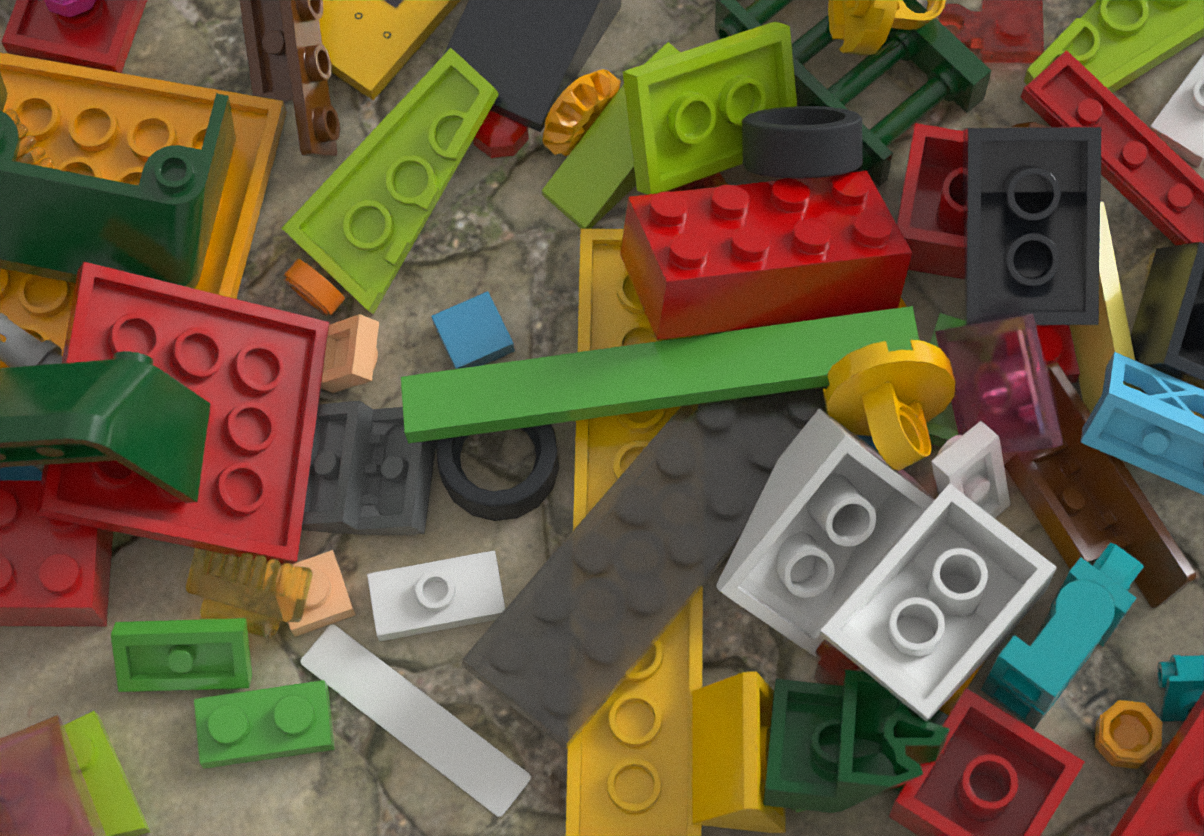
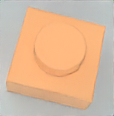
(350, 353)
(327, 595)

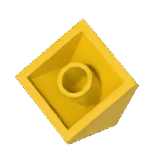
(731, 755)

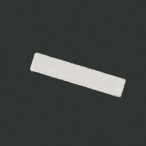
(416, 720)

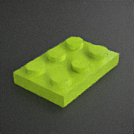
(692, 104)

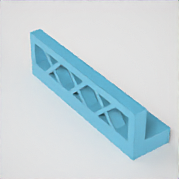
(1150, 428)

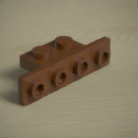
(293, 67)
(1093, 500)

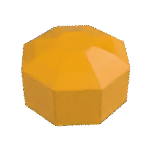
(1128, 734)

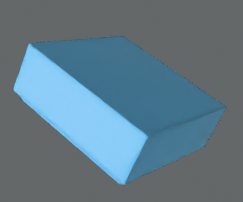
(473, 332)

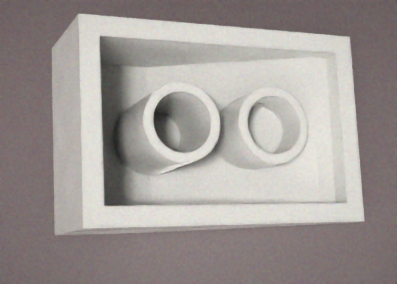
(819, 530)
(939, 602)

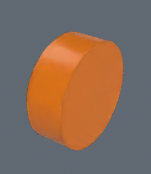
(313, 288)

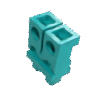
(1080, 617)

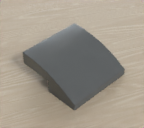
(366, 473)

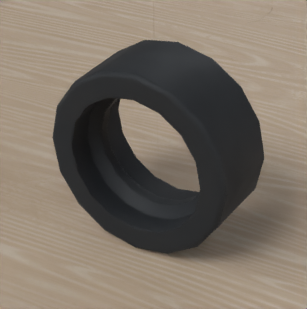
(802, 142)
(501, 503)

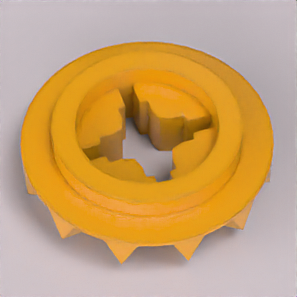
(577, 110)

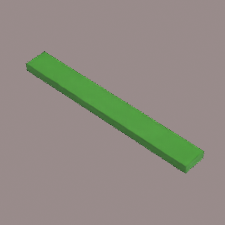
(642, 375)

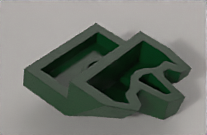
(843, 744)

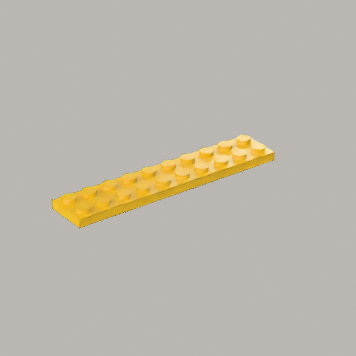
(635, 755)

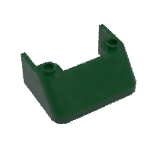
(151, 230)
(105, 413)

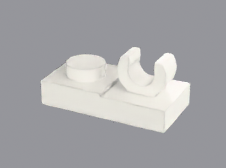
(975, 468)

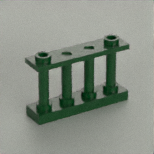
(949, 66)

